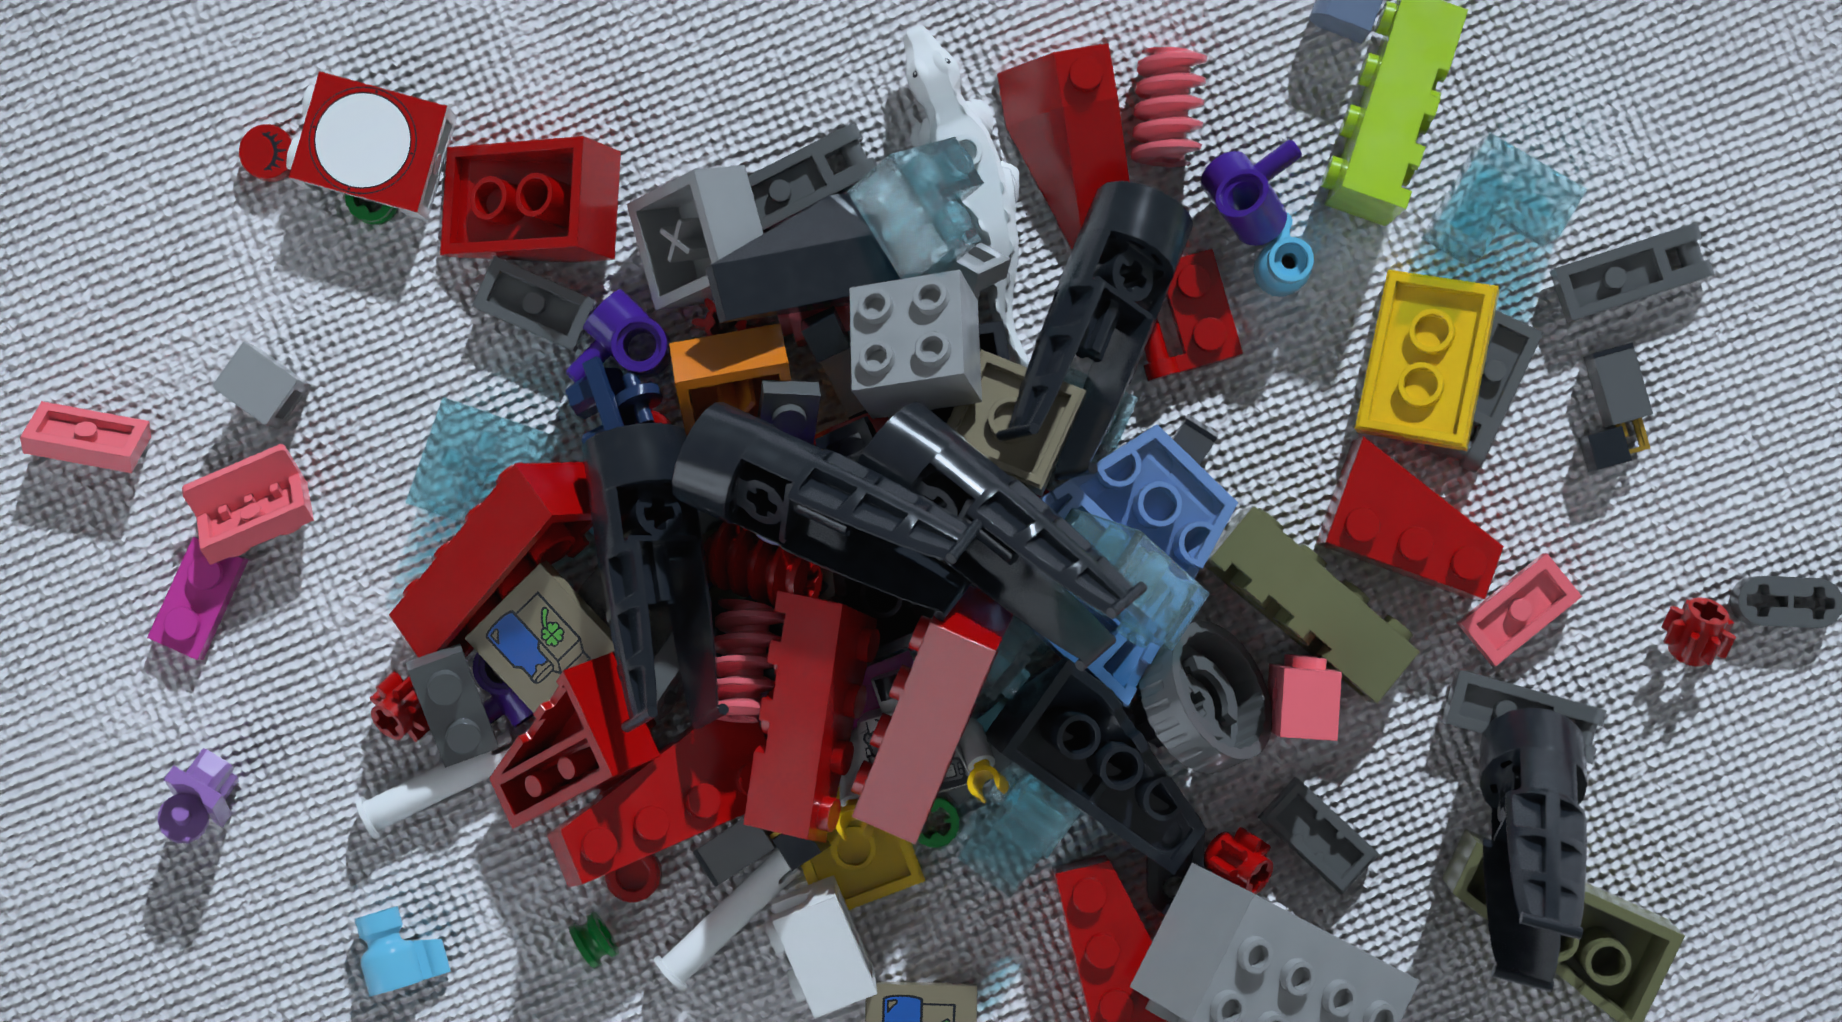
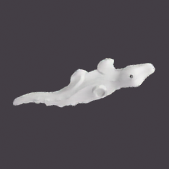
(992, 207)

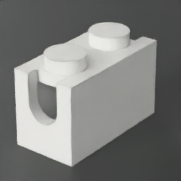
(822, 947)

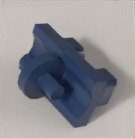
(615, 396)

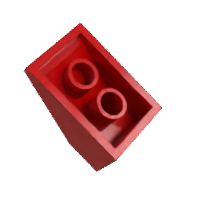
(531, 200)

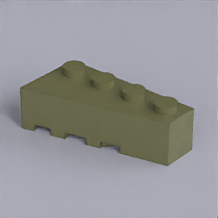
(1310, 603)
(1621, 947)

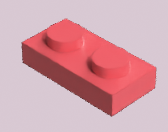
(85, 437)
(1519, 609)

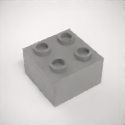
(689, 228)
(915, 343)

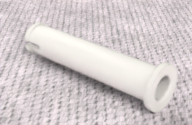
(429, 788)
(726, 920)

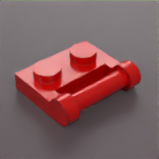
(1200, 319)

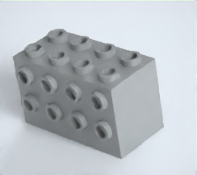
(1248, 960)

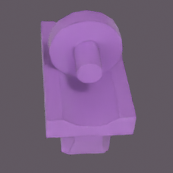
(195, 796)

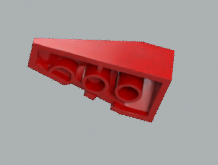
(1067, 128)

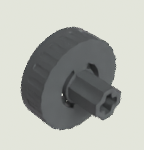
(1210, 717)

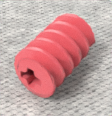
(1167, 106)
(744, 656)

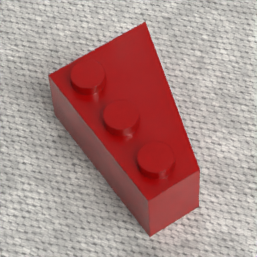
(1405, 527)
(571, 745)

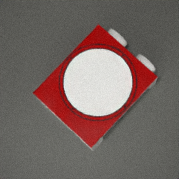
(371, 144)

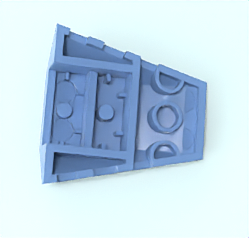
(1169, 499)

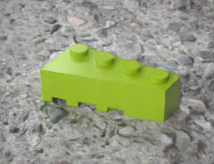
(1393, 109)

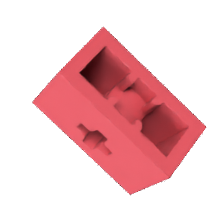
(1304, 698)

